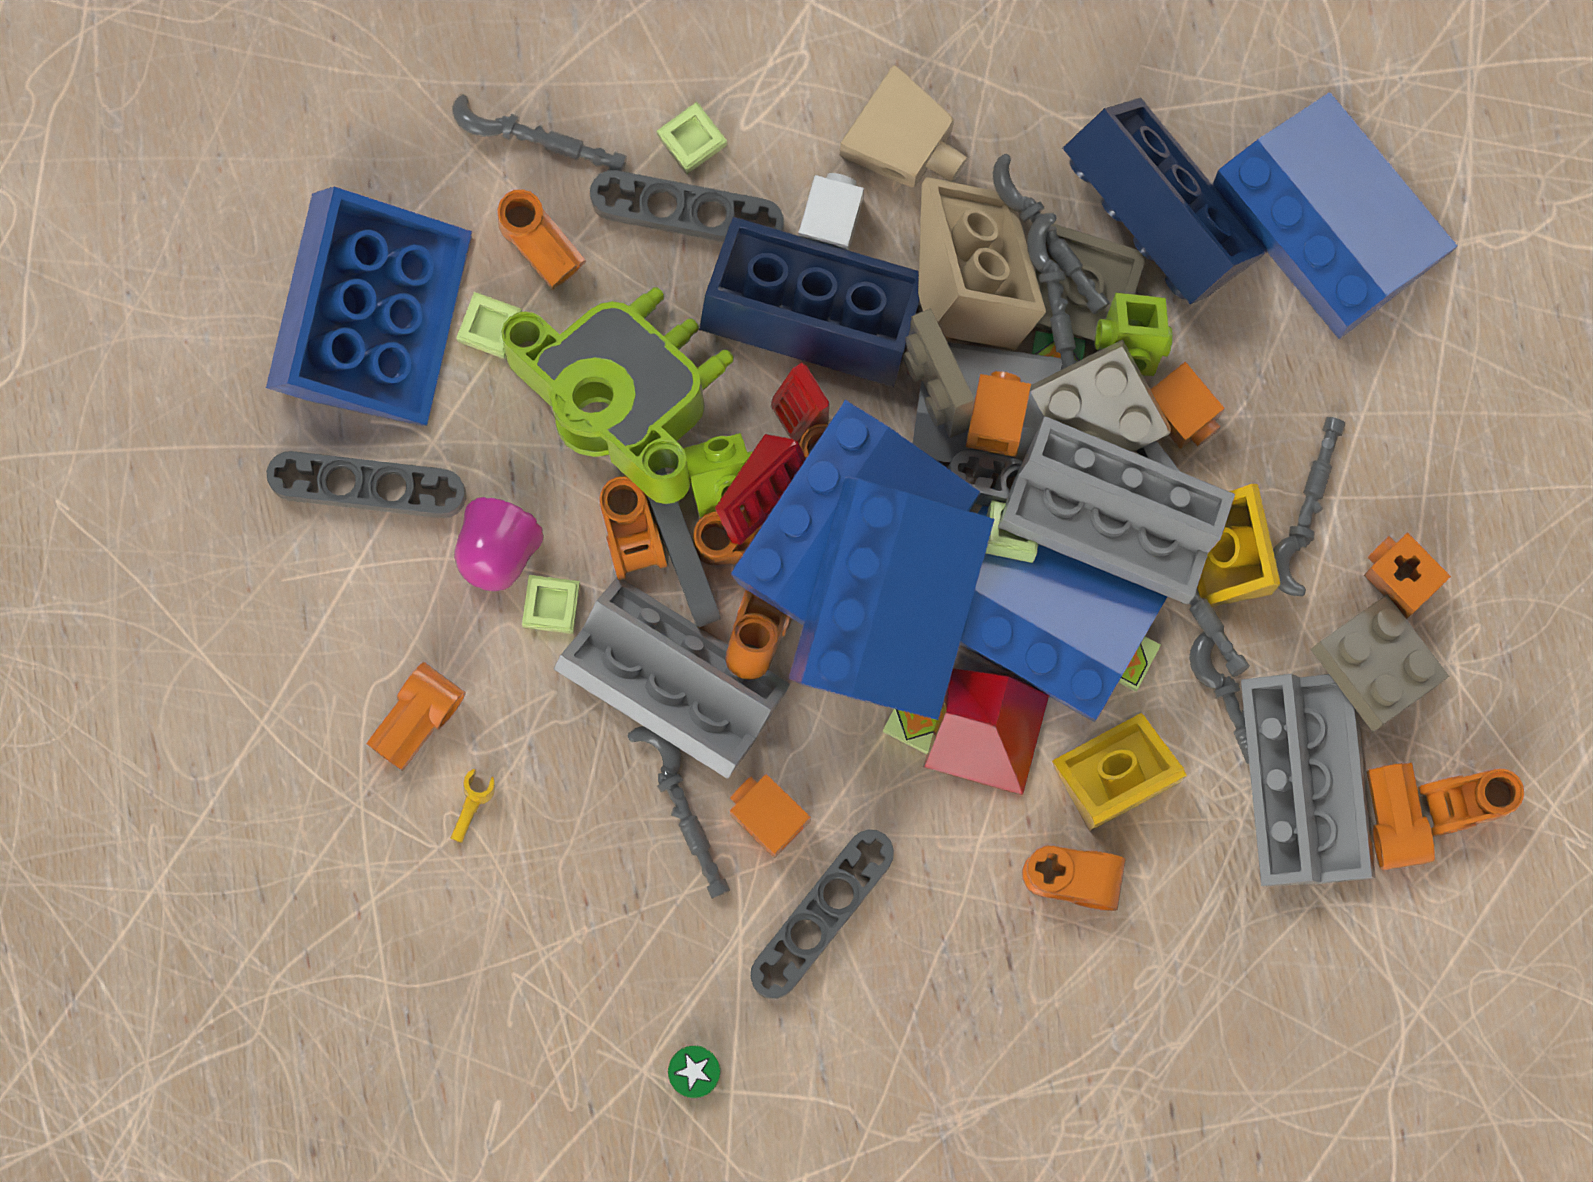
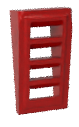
(800, 402)
(759, 486)

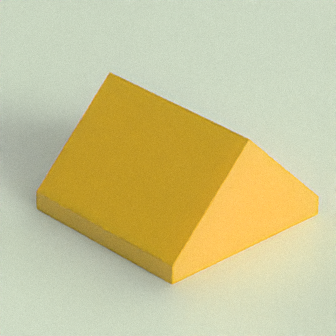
(1243, 559)
(1118, 771)

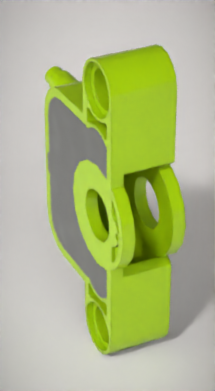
(633, 368)

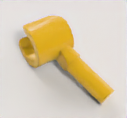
(471, 805)

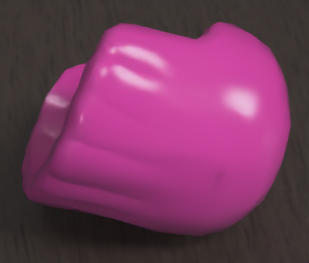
(495, 543)

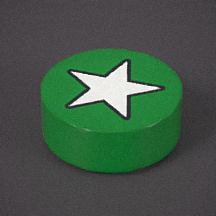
(694, 1071)

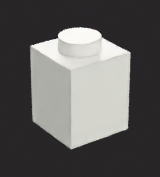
(832, 210)

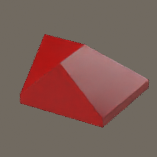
(987, 730)

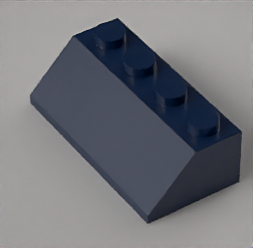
(1163, 200)
(811, 301)

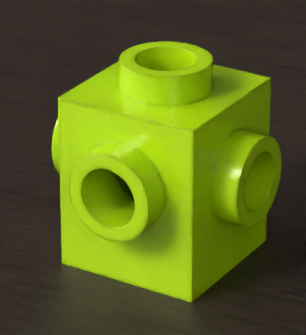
(1141, 325)
(713, 469)

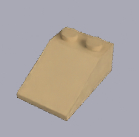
(976, 266)

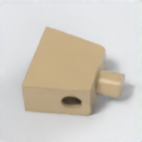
(903, 133)

